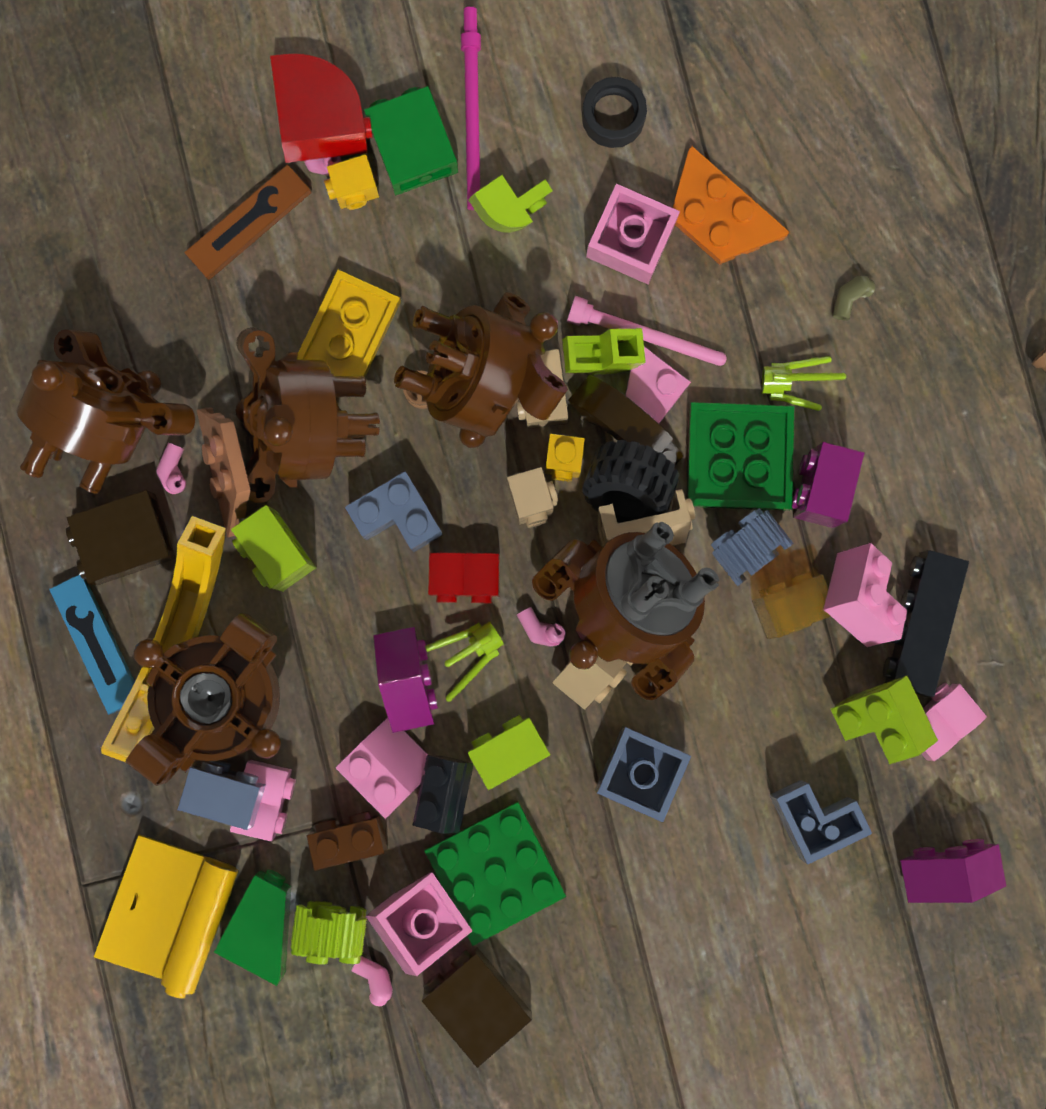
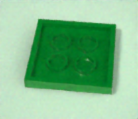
(740, 456)
(496, 872)

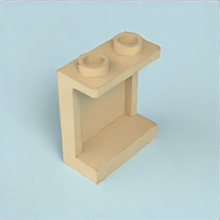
(678, 519)

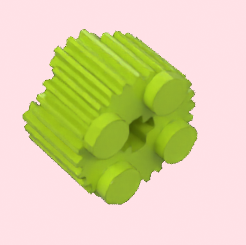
(328, 931)

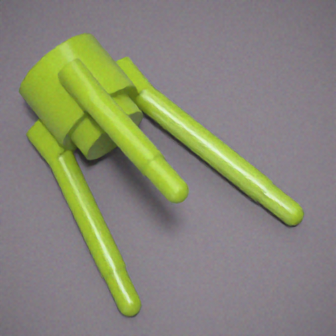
(779, 378)
(484, 641)

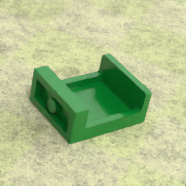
(411, 139)

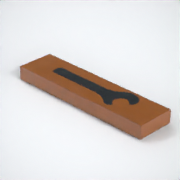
(248, 222)

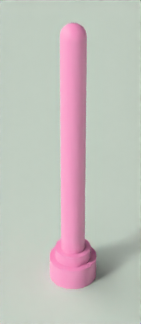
(583, 313)

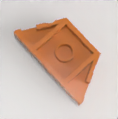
(720, 213)

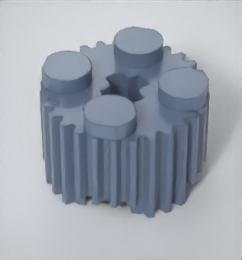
(751, 546)

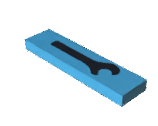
(94, 642)

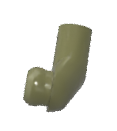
(857, 287)

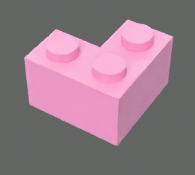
(860, 598)

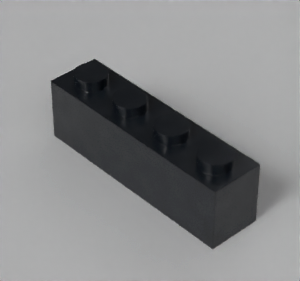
(928, 621)

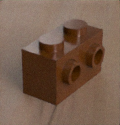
(347, 841)

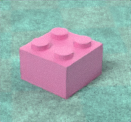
(632, 233)

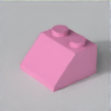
(385, 768)
(419, 924)

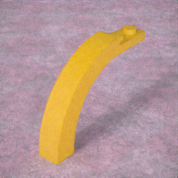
(187, 603)

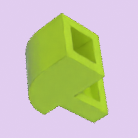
(502, 209)
(605, 353)

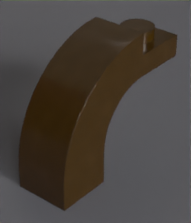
(621, 417)

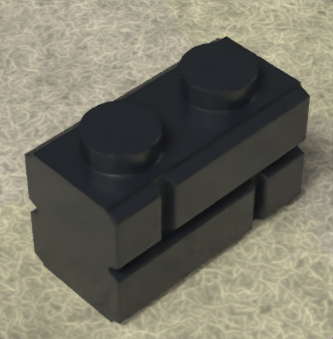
(443, 794)

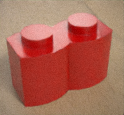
(464, 575)

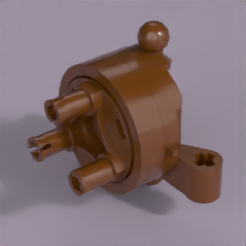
(485, 367)
(92, 409)
(297, 416)

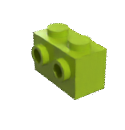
(507, 752)

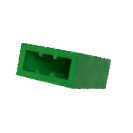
(260, 928)

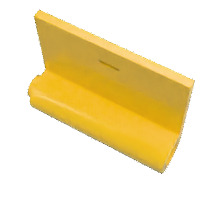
(174, 915)

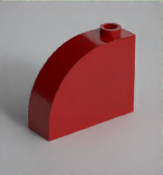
(317, 109)

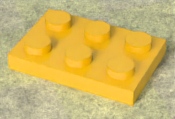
(349, 325)

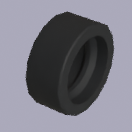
(623, 88)

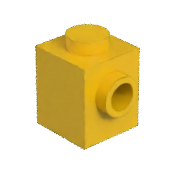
(351, 183)
(564, 457)

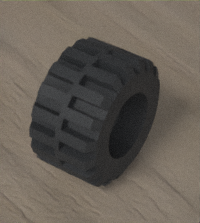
(632, 479)

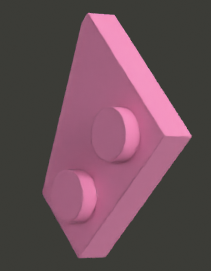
(655, 386)

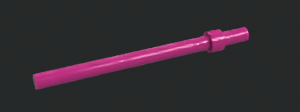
(471, 46)

